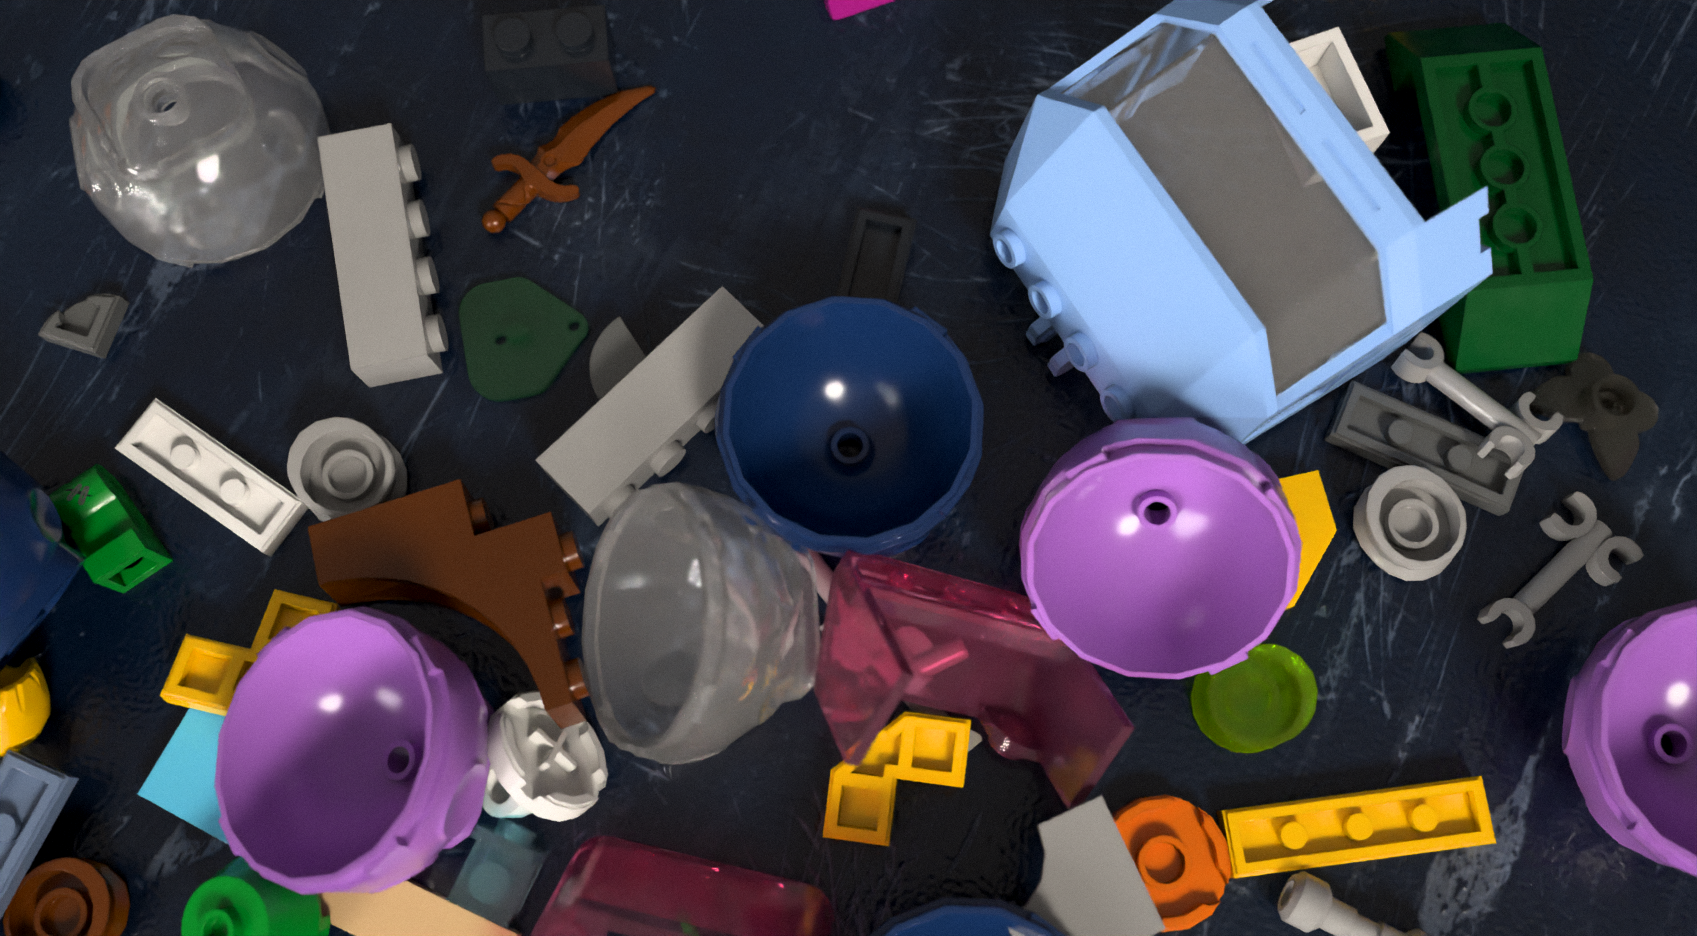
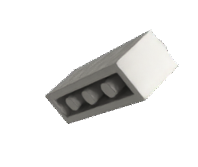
(381, 255)
(650, 411)

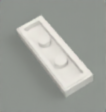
(212, 477)

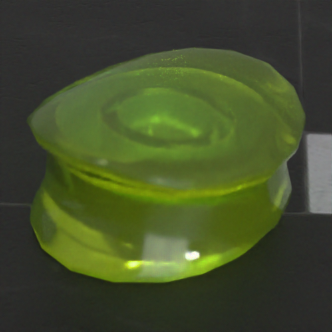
(1256, 700)

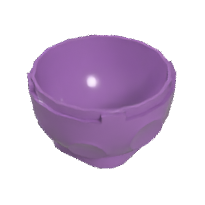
(1168, 585)
(1613, 723)
(351, 754)

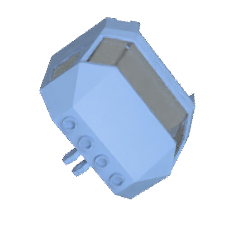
(1218, 227)

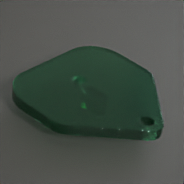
(535, 335)

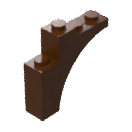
(448, 554)

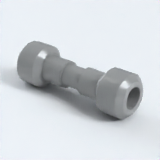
(1310, 905)

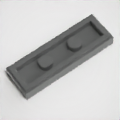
(1404, 435)

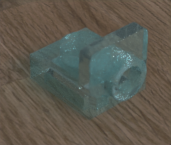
(498, 872)

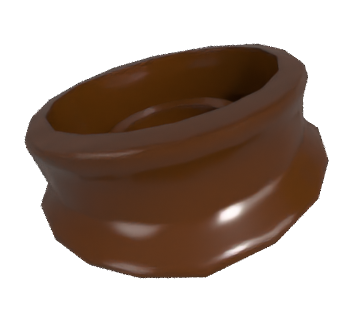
(69, 900)

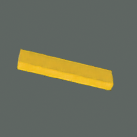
(1356, 826)

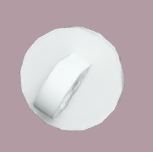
(539, 764)

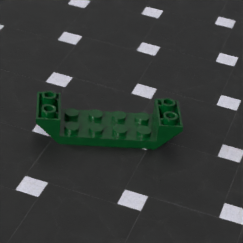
(1497, 127)

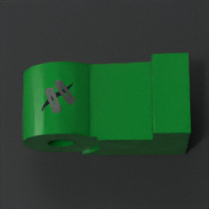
(109, 530)

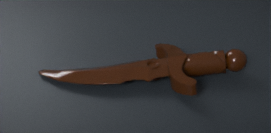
(563, 152)

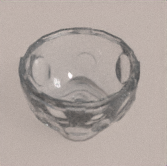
(220, 166)
(695, 623)

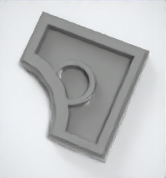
(1090, 878)

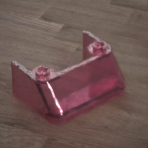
(967, 651)
(671, 893)

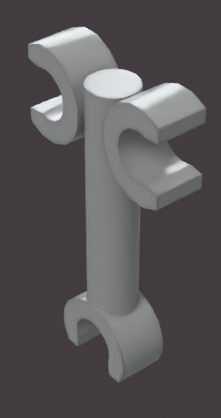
(1513, 430)
(1588, 545)

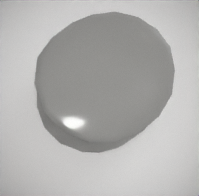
(344, 468)
(1410, 522)

